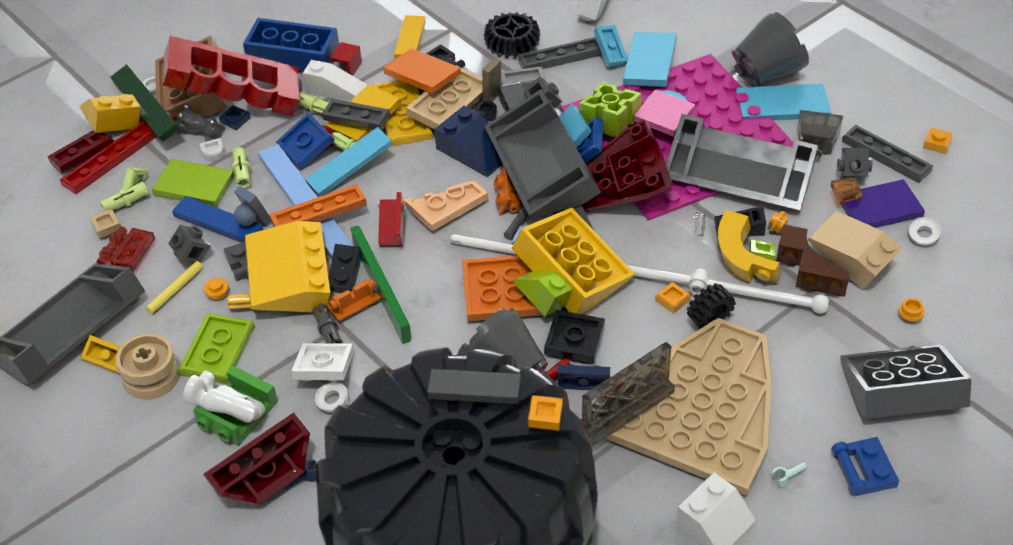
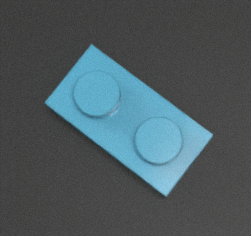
(610, 46)

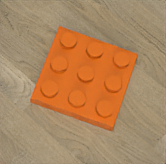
(491, 287)

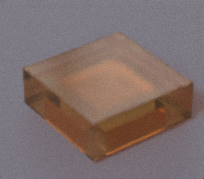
(846, 189)

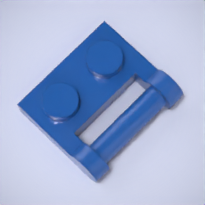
(872, 463)

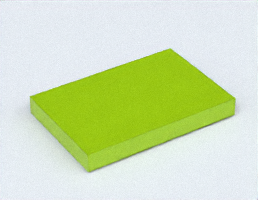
(194, 181)
(217, 346)

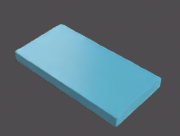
(650, 59)
(785, 101)

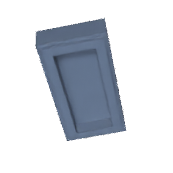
(250, 209)

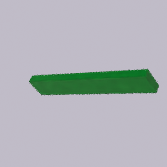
(382, 286)

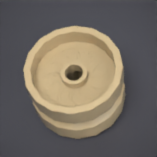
(147, 366)

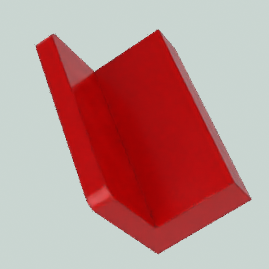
(391, 221)

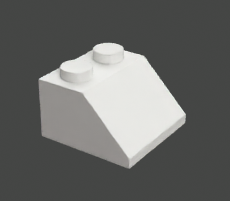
(715, 513)

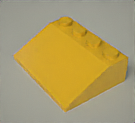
(577, 254)
(287, 268)

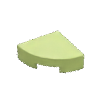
(133, 177)

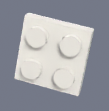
(322, 362)

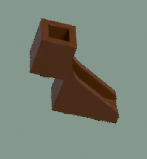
(814, 270)

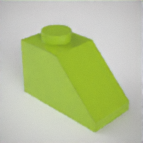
(545, 290)

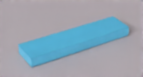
(348, 162)

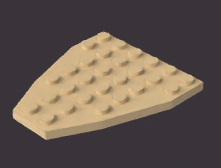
(718, 407)

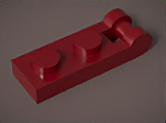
(79, 150)

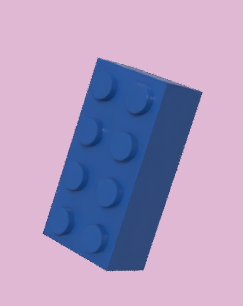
(291, 42)

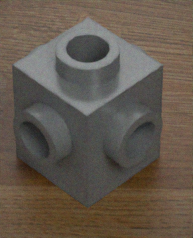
(549, 89)
(862, 159)
(189, 243)

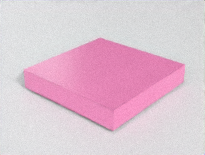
(663, 112)

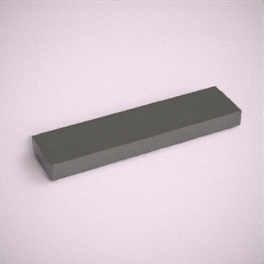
(560, 54)
(888, 153)

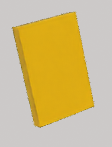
(368, 96)

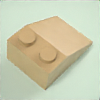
(854, 247)

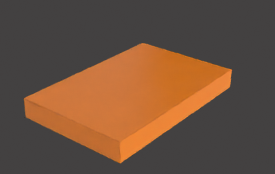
(422, 70)

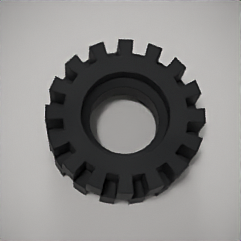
(710, 304)

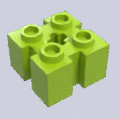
(612, 106)

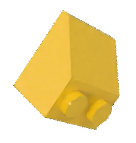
(112, 113)

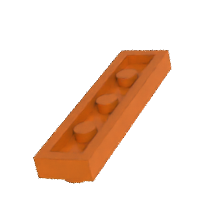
(321, 207)

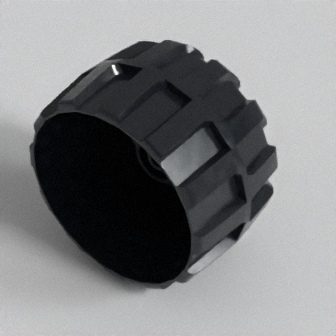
(452, 468)

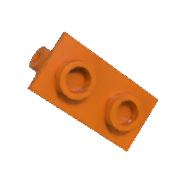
(506, 193)
(354, 301)

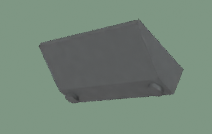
(541, 157)
(741, 164)
(67, 320)

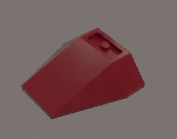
(628, 169)

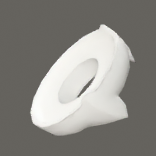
(928, 224)
(327, 390)

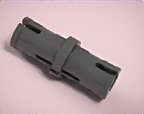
(326, 325)

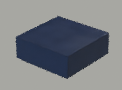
(234, 117)

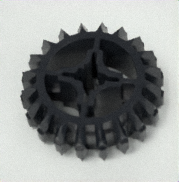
(511, 34)

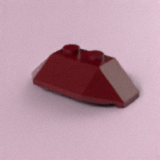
(263, 464)

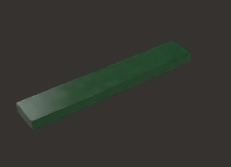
(150, 108)

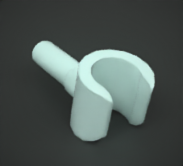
(783, 472)

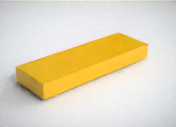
(410, 34)

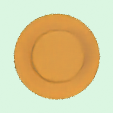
(777, 222)
(216, 288)
(912, 310)

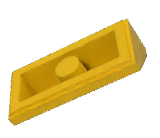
(100, 353)

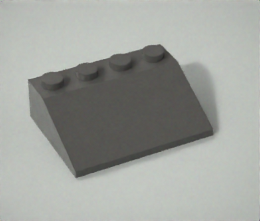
(906, 383)

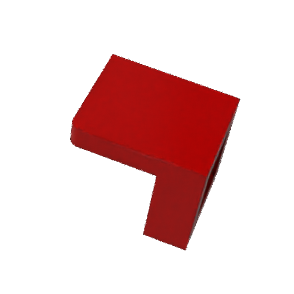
(348, 55)

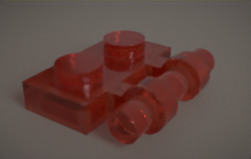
(131, 247)

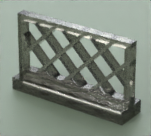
(636, 399)

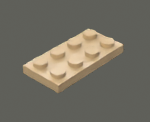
(437, 107)

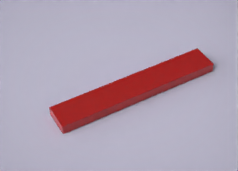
(109, 157)

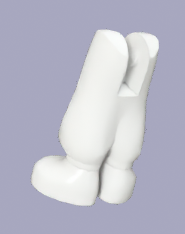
(223, 399)

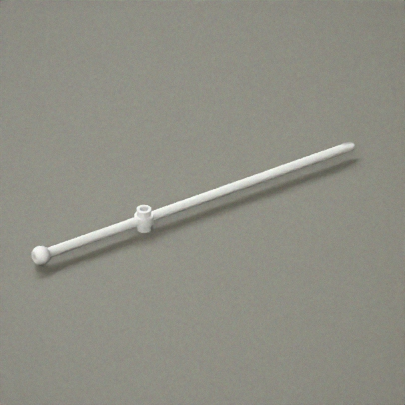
(696, 282)

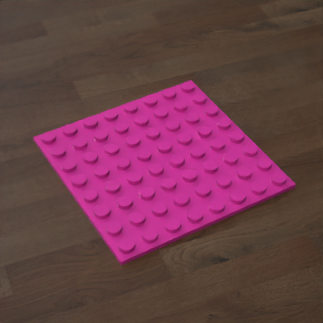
(717, 102)

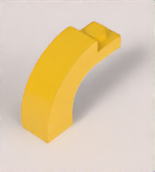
(743, 264)

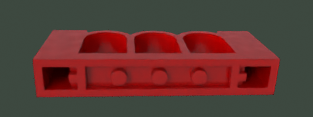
(179, 74)

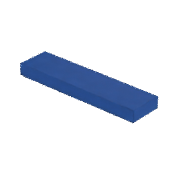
(213, 219)

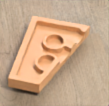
(441, 208)

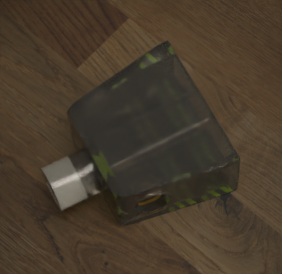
(819, 129)

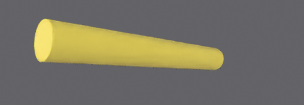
(174, 287)

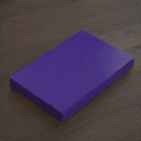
(885, 204)

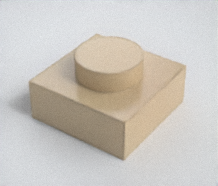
(105, 223)

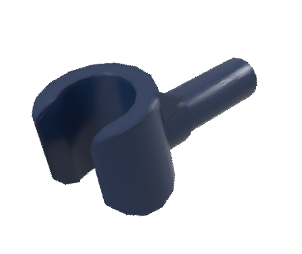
(309, 474)

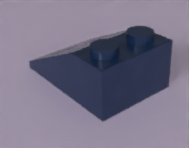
(467, 141)

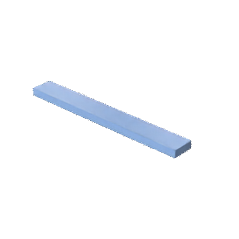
(298, 192)

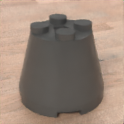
(770, 51)
(509, 335)

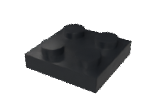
(574, 336)

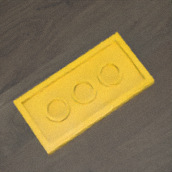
(400, 127)

